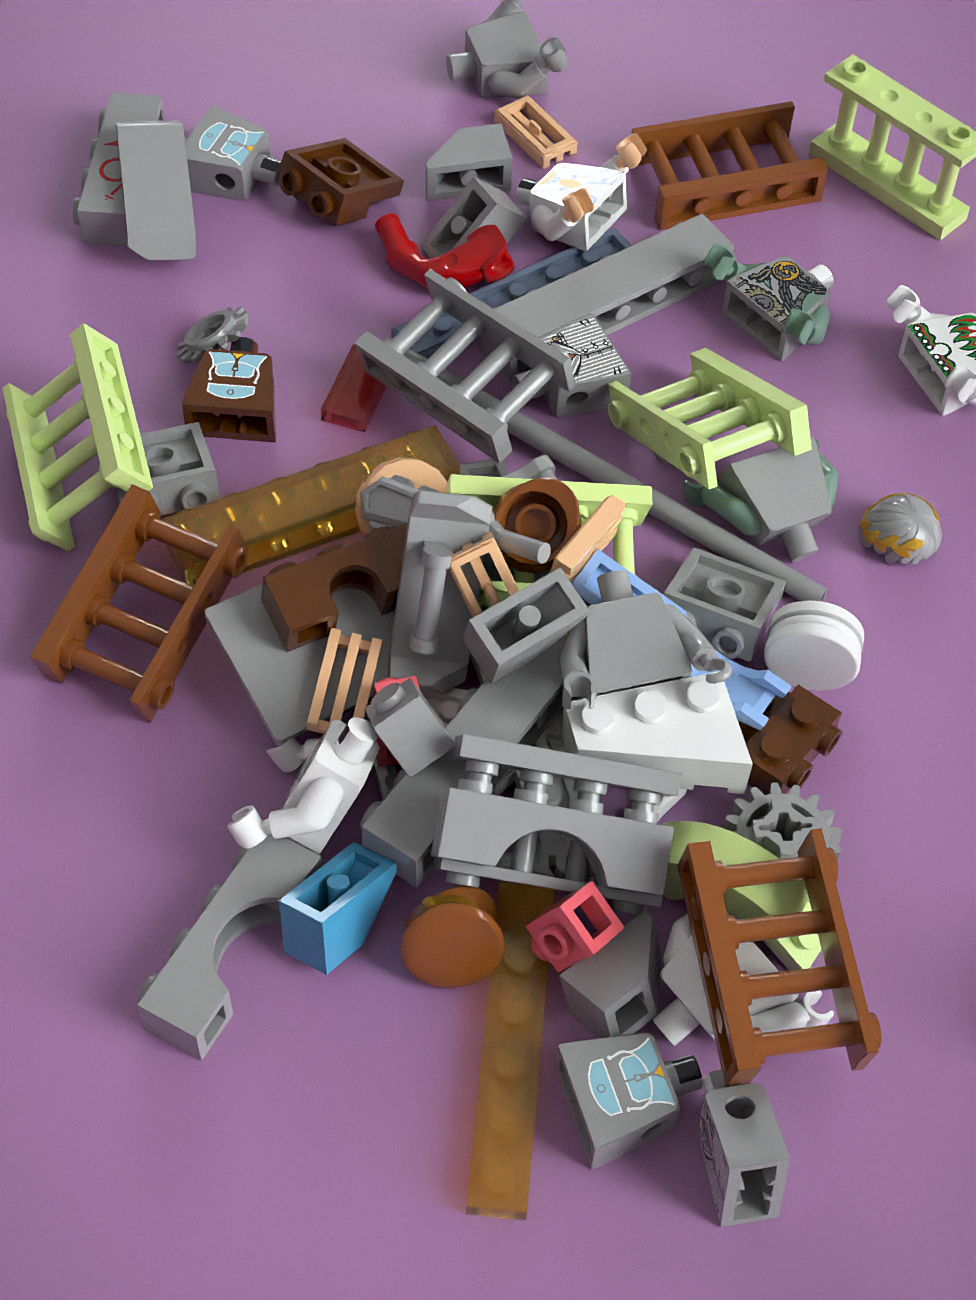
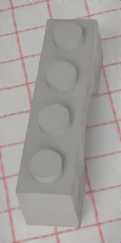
(622, 851)
(187, 998)

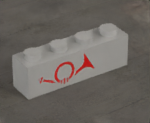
(101, 204)

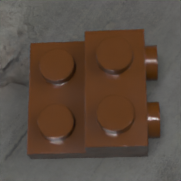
(336, 180)
(791, 739)

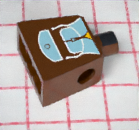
(233, 394)

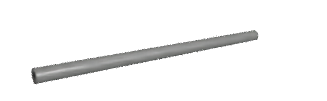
(663, 507)

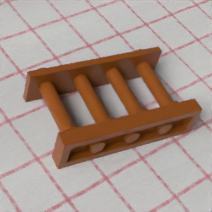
(733, 193)
(114, 563)
(732, 990)

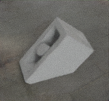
(468, 154)
(474, 207)
(524, 625)

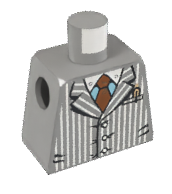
(593, 367)
(742, 1151)

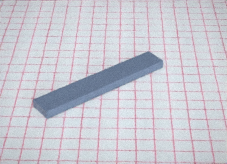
(520, 284)

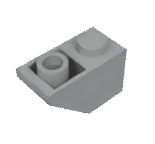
(619, 984)

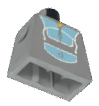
(229, 156)
(622, 1092)

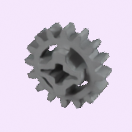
(785, 821)

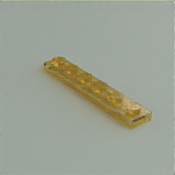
(509, 1062)

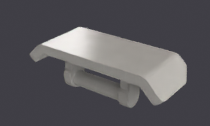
(156, 189)
(429, 605)

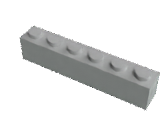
(619, 286)
(509, 711)

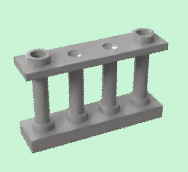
(454, 404)
(537, 771)

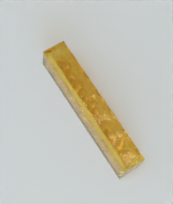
(304, 507)

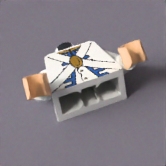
(579, 200)

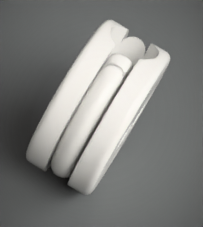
(814, 645)

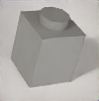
(409, 726)

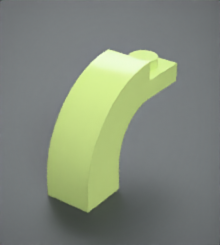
(746, 901)

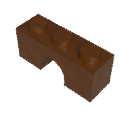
(301, 593)

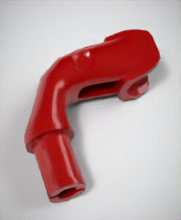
(472, 262)

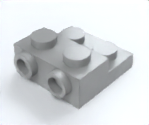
(179, 468)
(726, 601)

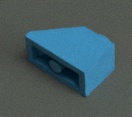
(335, 907)

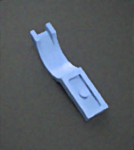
(747, 688)

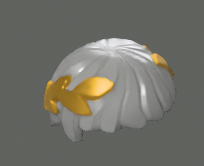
(901, 528)

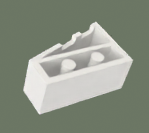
(666, 727)

